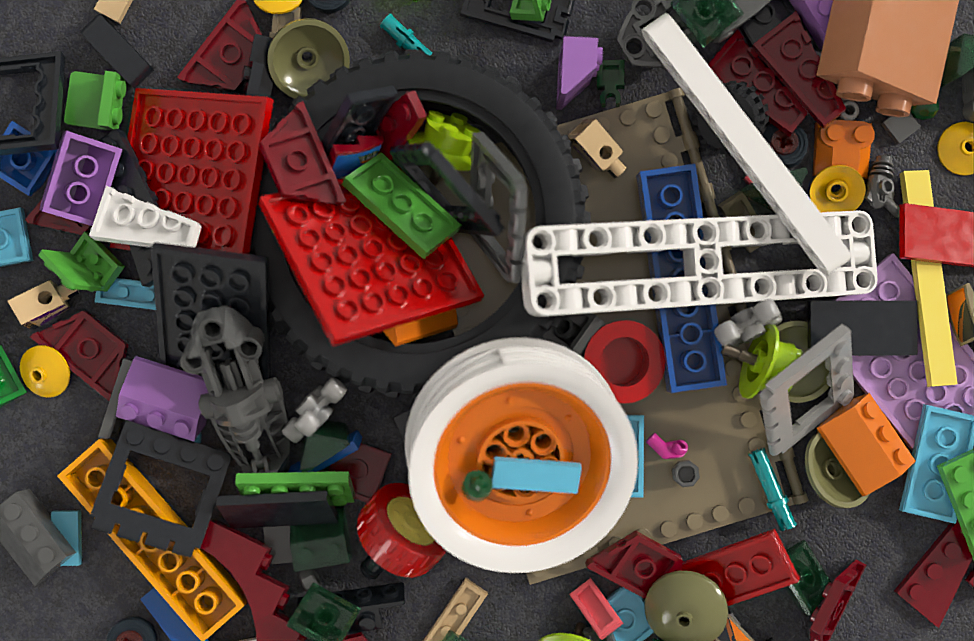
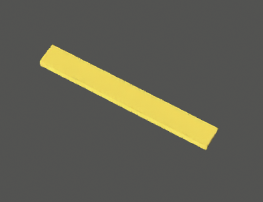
(930, 295)

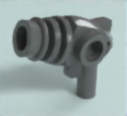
(880, 186)

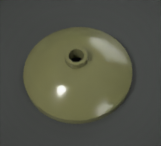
(285, 53)
(815, 381)
(829, 477)
(687, 596)

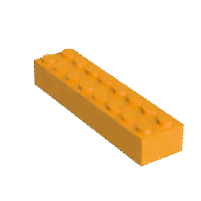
(192, 586)

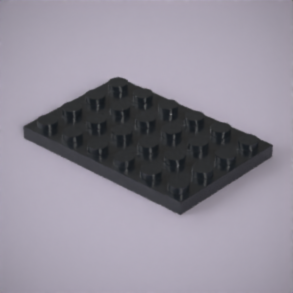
(203, 279)

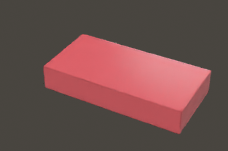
(596, 609)

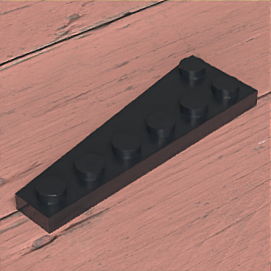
(131, 179)

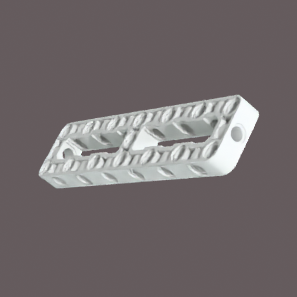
(541, 268)

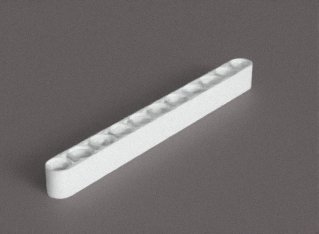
(746, 144)

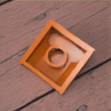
(843, 144)

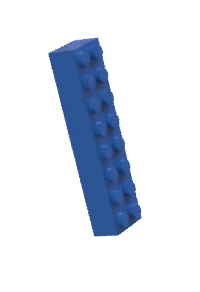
(687, 332)

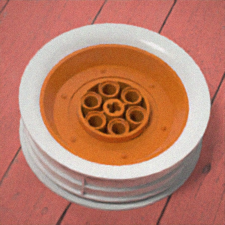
(474, 406)

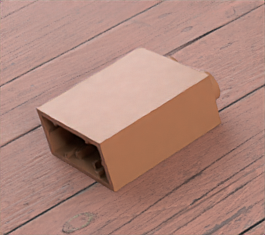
(888, 51)

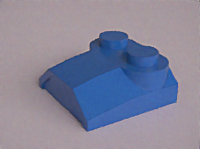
(25, 170)

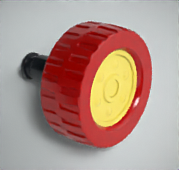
(395, 535)

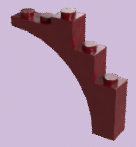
(245, 560)

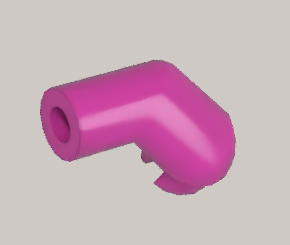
(669, 449)

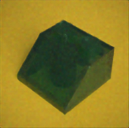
(320, 544)

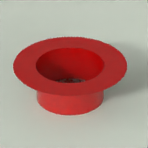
(628, 359)

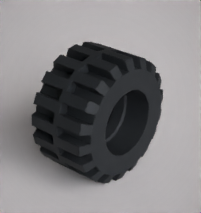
(748, 102)

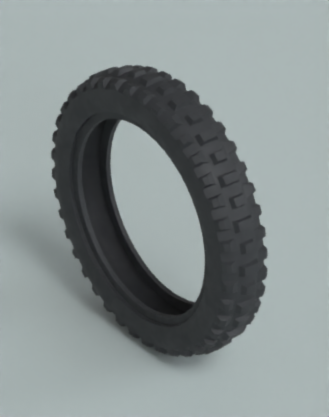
(513, 119)

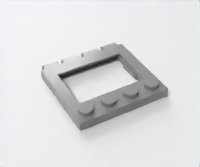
(775, 400)

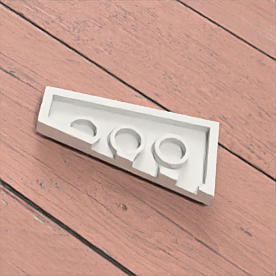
(138, 223)

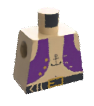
(589, 139)
(32, 305)

